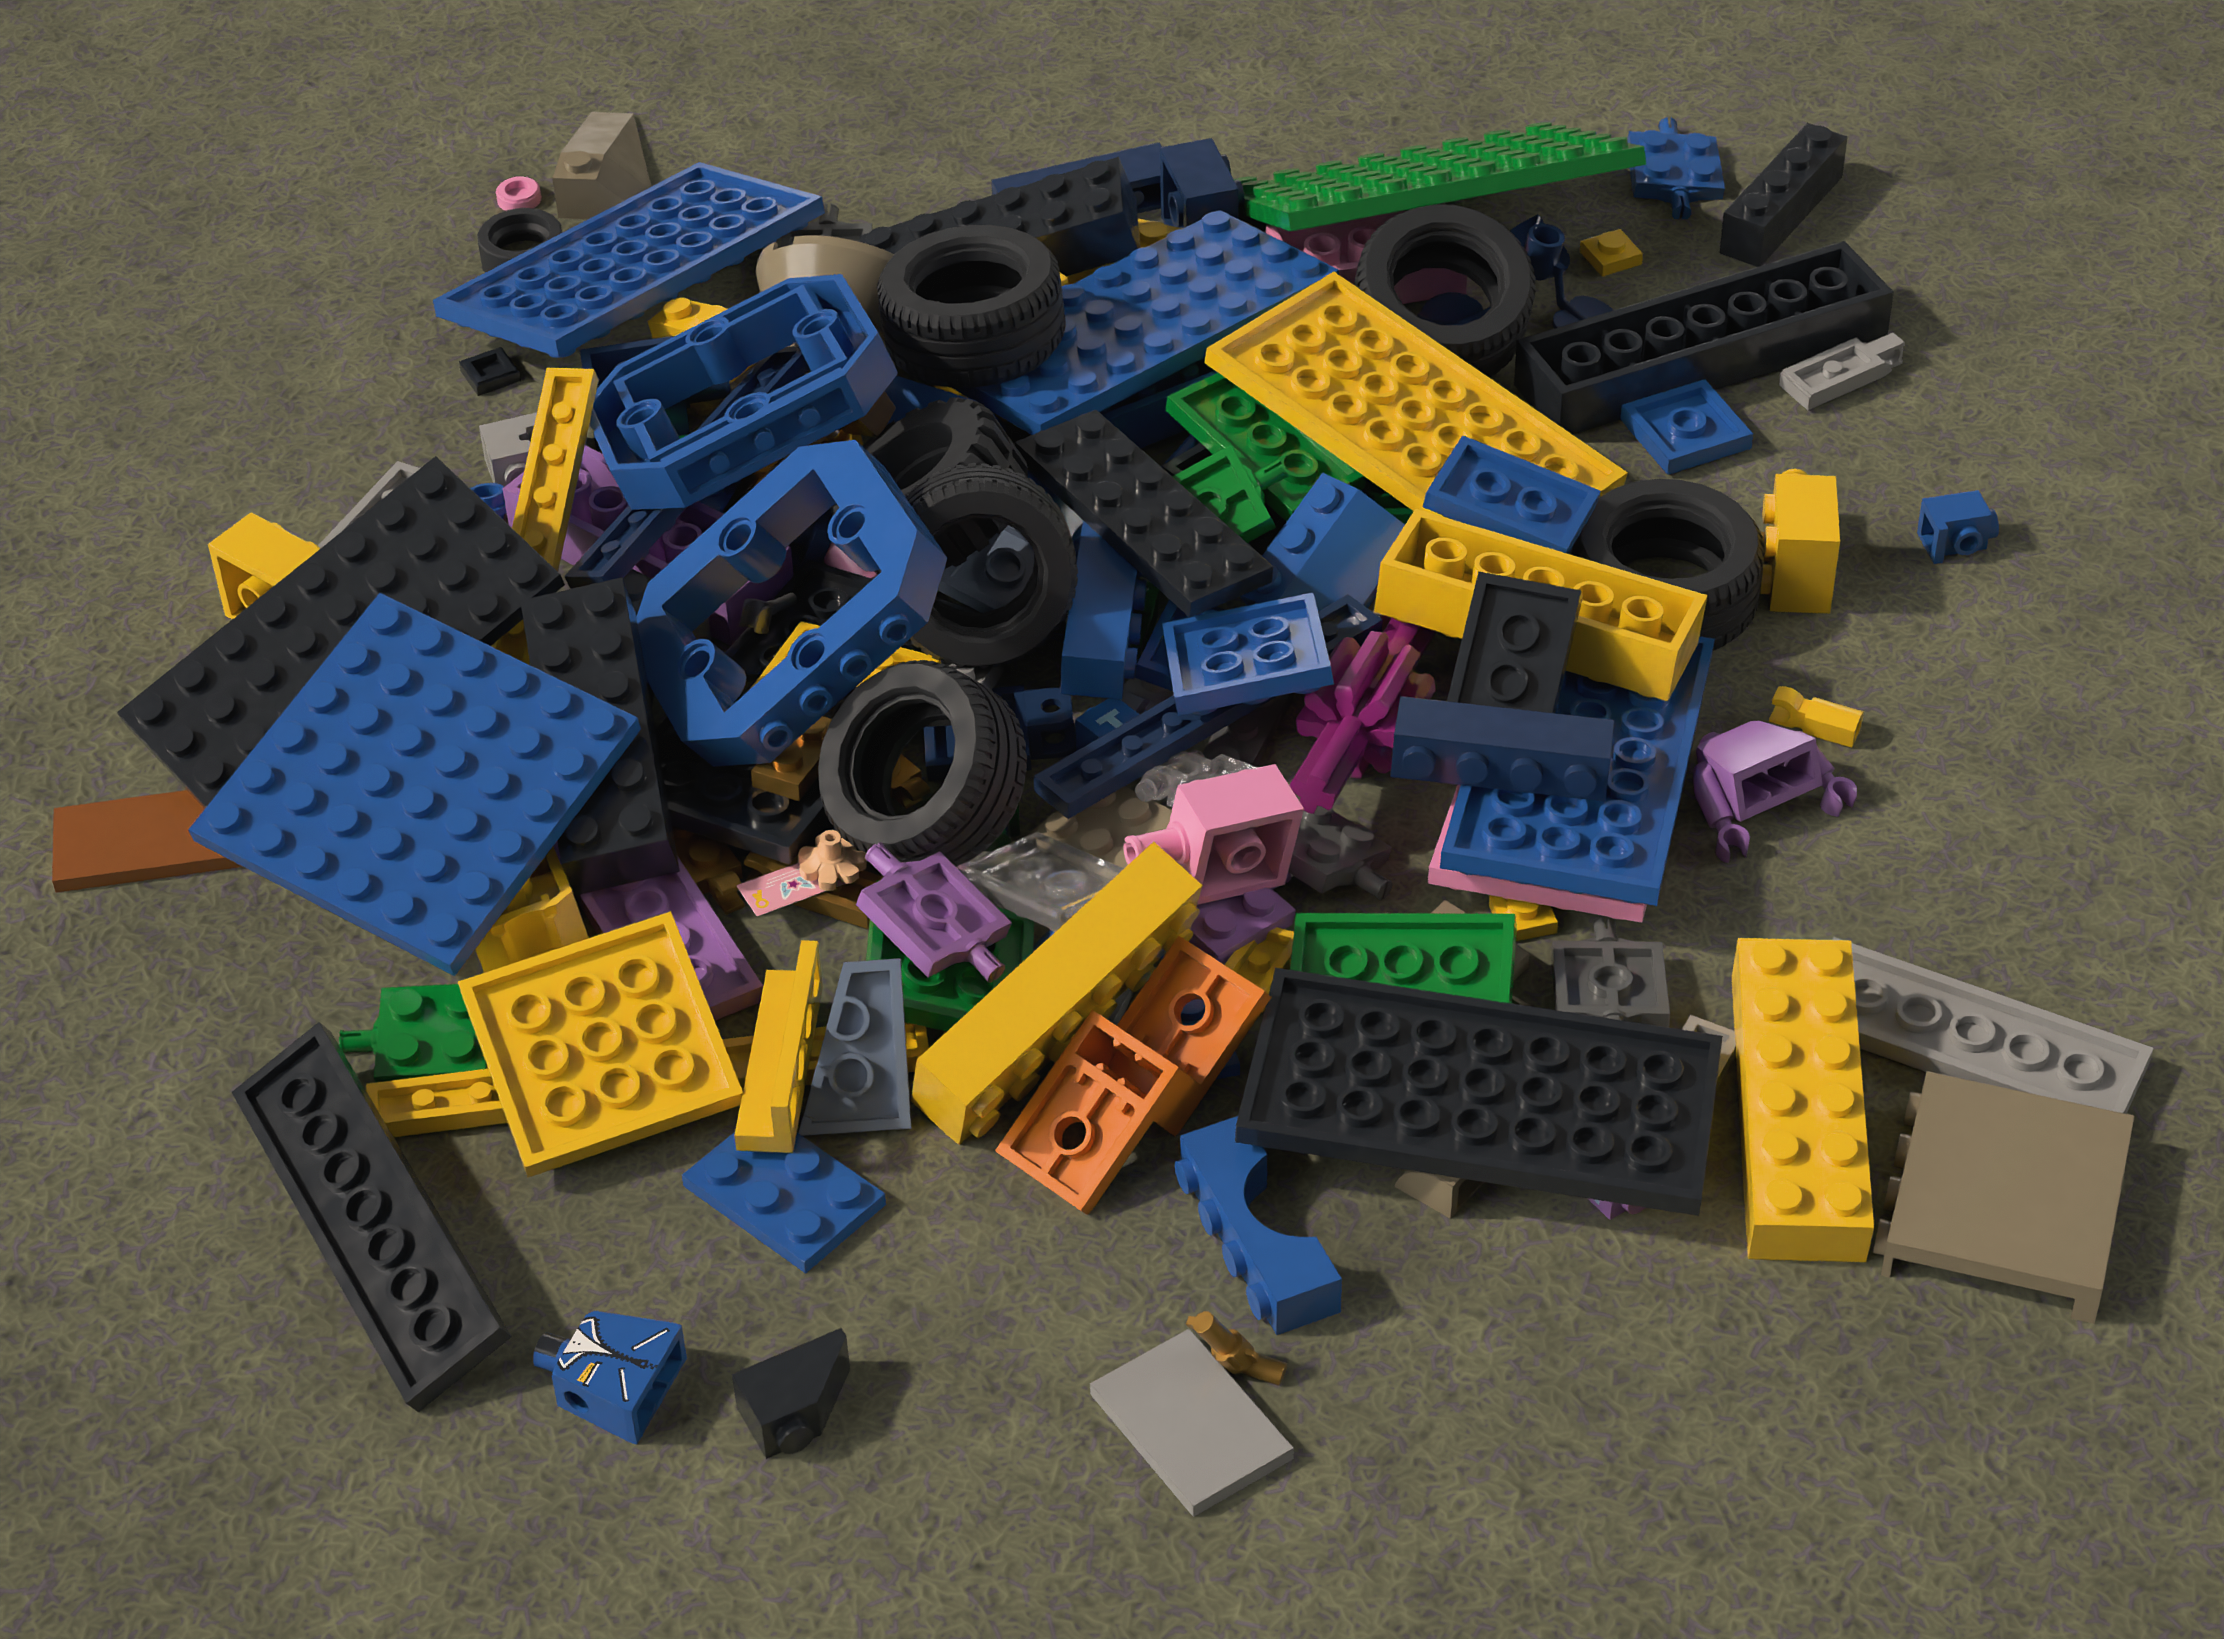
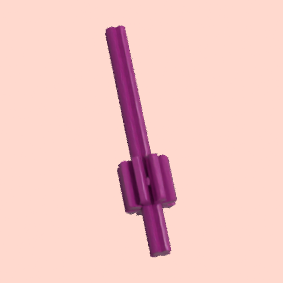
(1359, 710)

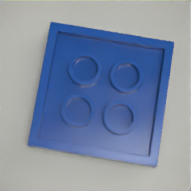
(1247, 654)

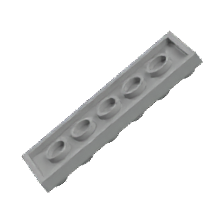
(1989, 1037)

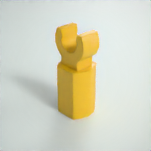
(1816, 716)

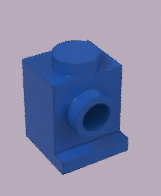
(1956, 524)

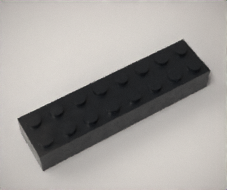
(1706, 332)

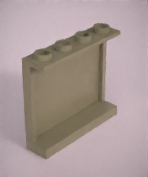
(2007, 1188)

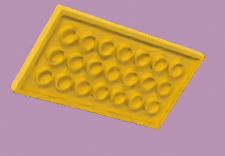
(1388, 393)

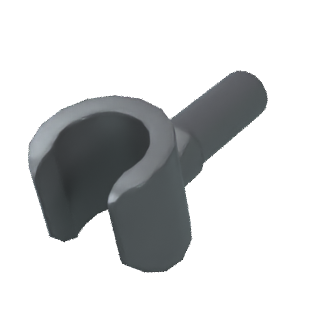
(759, 613)

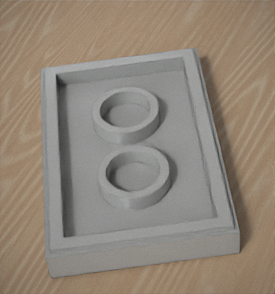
(1191, 1422)

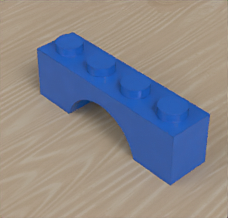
(1285, 1274)

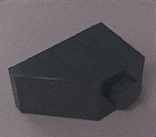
(792, 1393)

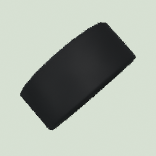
(512, 227)

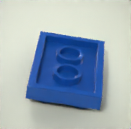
(1510, 496)
(789, 1201)

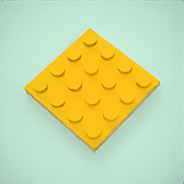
(600, 1043)

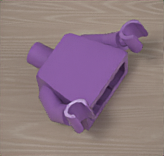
(1757, 770)

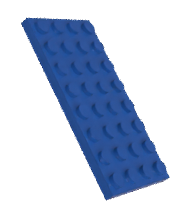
(628, 259)
(1153, 318)
(1584, 844)

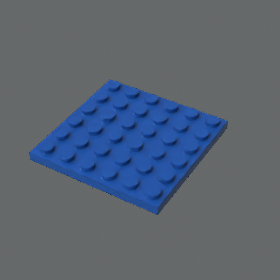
(416, 782)

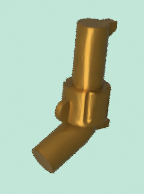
(1235, 1351)

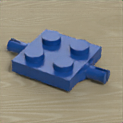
(1677, 167)

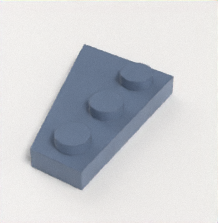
(863, 1056)

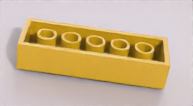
(1627, 626)
(1049, 995)
(1801, 1101)

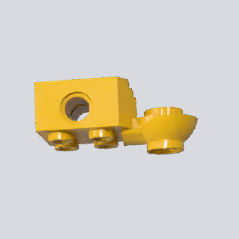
(536, 920)

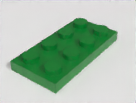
(1226, 415)
(1411, 950)

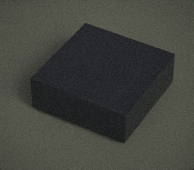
(489, 371)

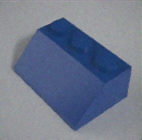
(1329, 547)

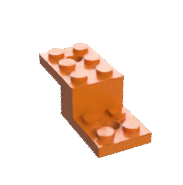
(1133, 1074)

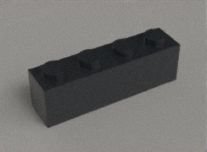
(1783, 195)

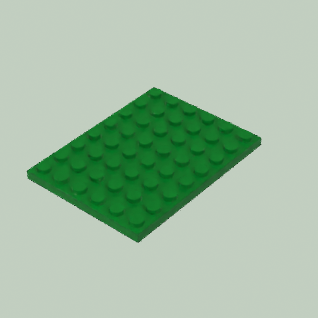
(1434, 175)

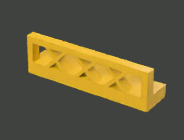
(780, 1055)

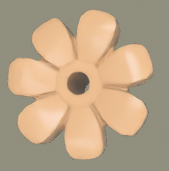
(831, 860)

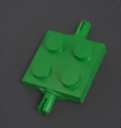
(1233, 491)
(418, 1034)

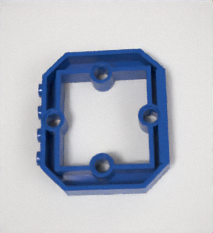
(845, 381)
(749, 543)

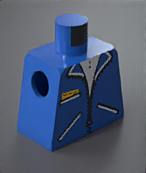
(614, 1369)

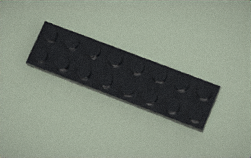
(371, 1218)

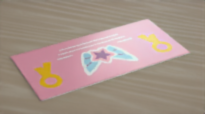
(779, 889)

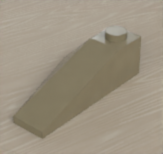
(600, 166)

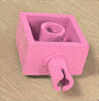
(1230, 832)

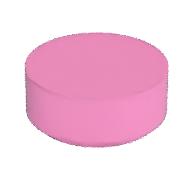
(518, 193)

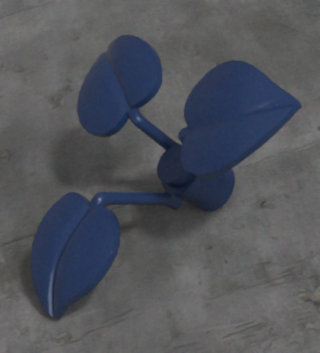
(1548, 259)

